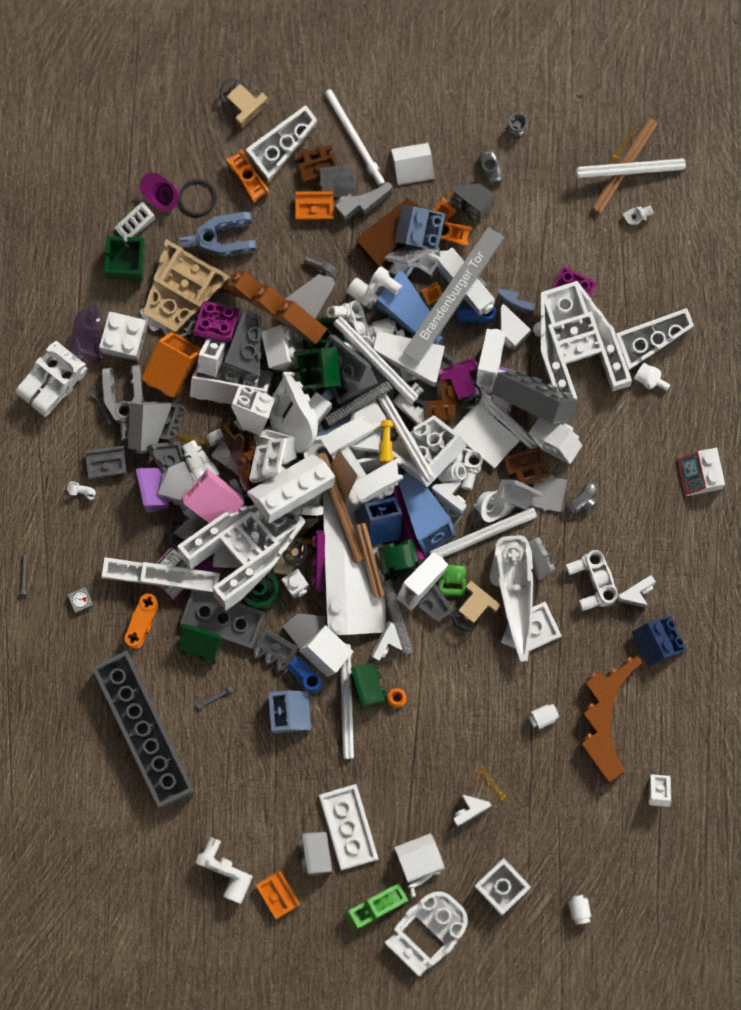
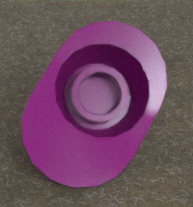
(159, 191)

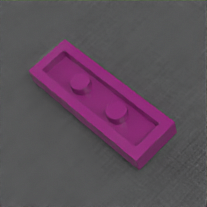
(318, 560)

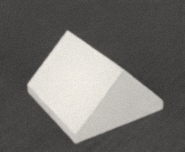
(413, 164)
(326, 651)
(419, 857)

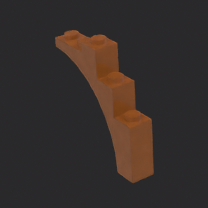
(266, 298)
(600, 745)

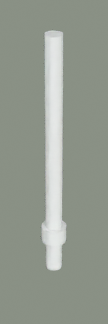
(372, 167)

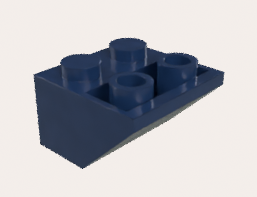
(382, 520)
(659, 640)

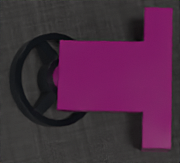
(462, 381)

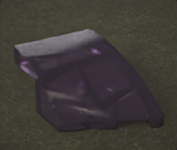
(87, 334)

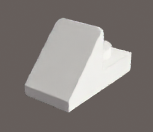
(224, 457)
(446, 493)
(633, 594)
(388, 636)
(660, 790)
(475, 807)

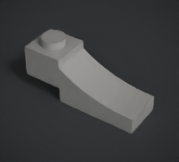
(350, 205)

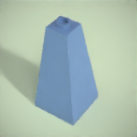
(406, 307)
(427, 516)

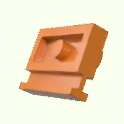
(314, 205)
(278, 895)

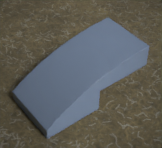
(510, 299)

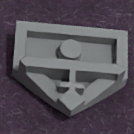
(175, 482)
(304, 627)

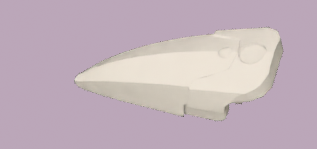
(516, 583)

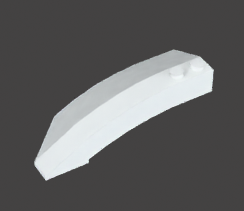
(348, 587)

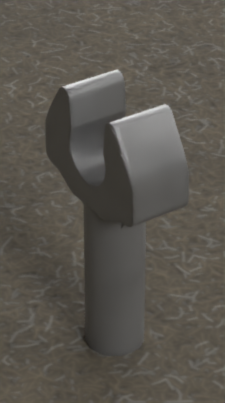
(326, 268)

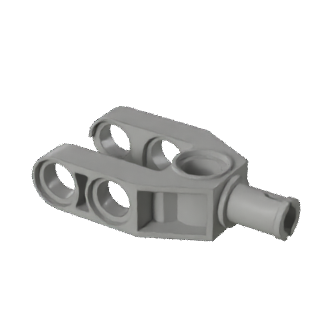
(110, 402)

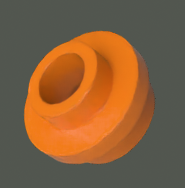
(392, 693)

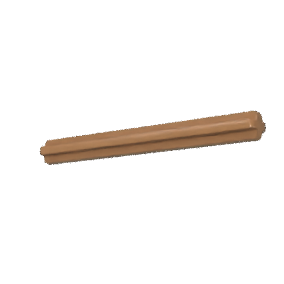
(629, 158)
(343, 516)

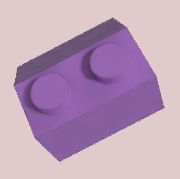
(149, 483)

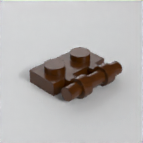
(310, 168)
(245, 461)
(524, 462)

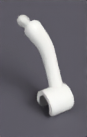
(418, 882)

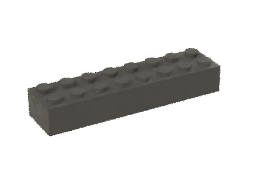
(143, 730)

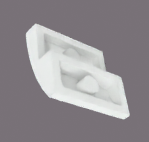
(267, 460)

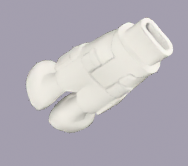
(197, 460)

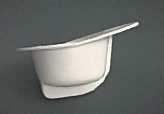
(492, 507)

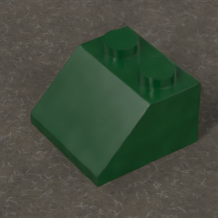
(199, 643)
(368, 685)

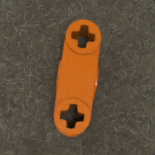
(240, 165)
(455, 233)
(141, 621)

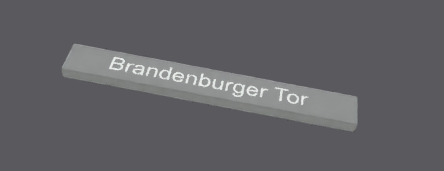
(453, 295)

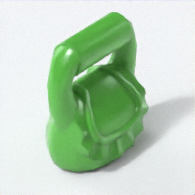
(453, 575)

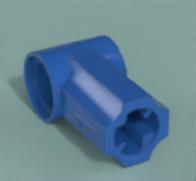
(468, 315)
(304, 674)

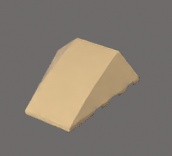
(180, 287)

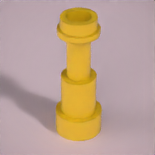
(386, 445)

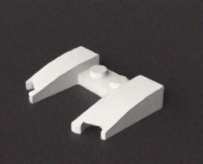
(368, 485)

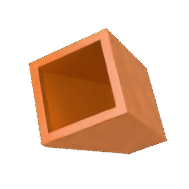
(171, 364)

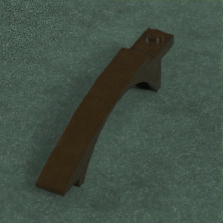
(239, 443)

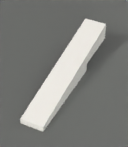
(159, 575)

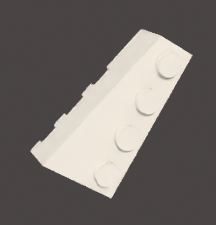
(279, 144)
(648, 338)

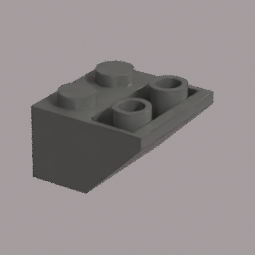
(472, 199)
(351, 389)

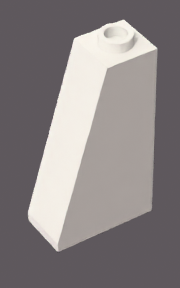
(478, 296)
(391, 349)

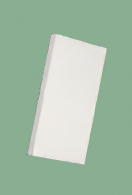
(348, 827)

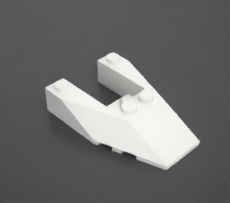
(576, 330)
(249, 540)

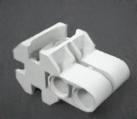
(45, 384)

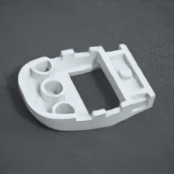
(300, 419)
(443, 917)

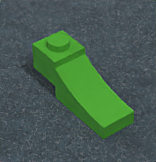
(375, 907)

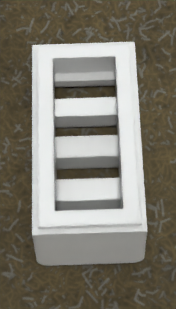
(138, 227)

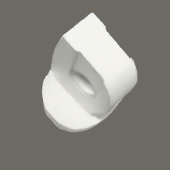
(641, 213)

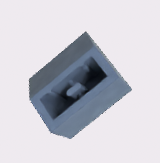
(420, 227)
(289, 711)

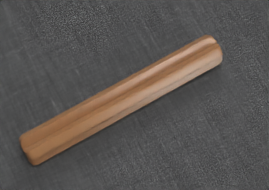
(370, 561)

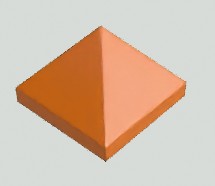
(432, 293)

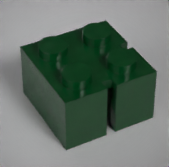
(125, 261)
(323, 365)

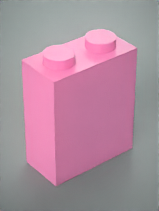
(212, 497)

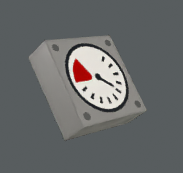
(80, 600)

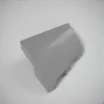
(540, 559)

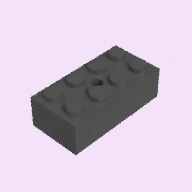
(535, 396)

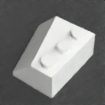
(436, 443)

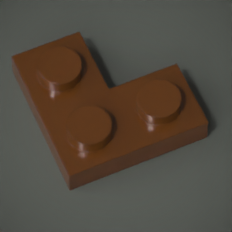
(445, 405)

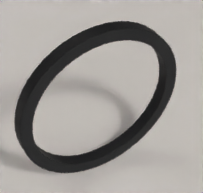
(197, 181)

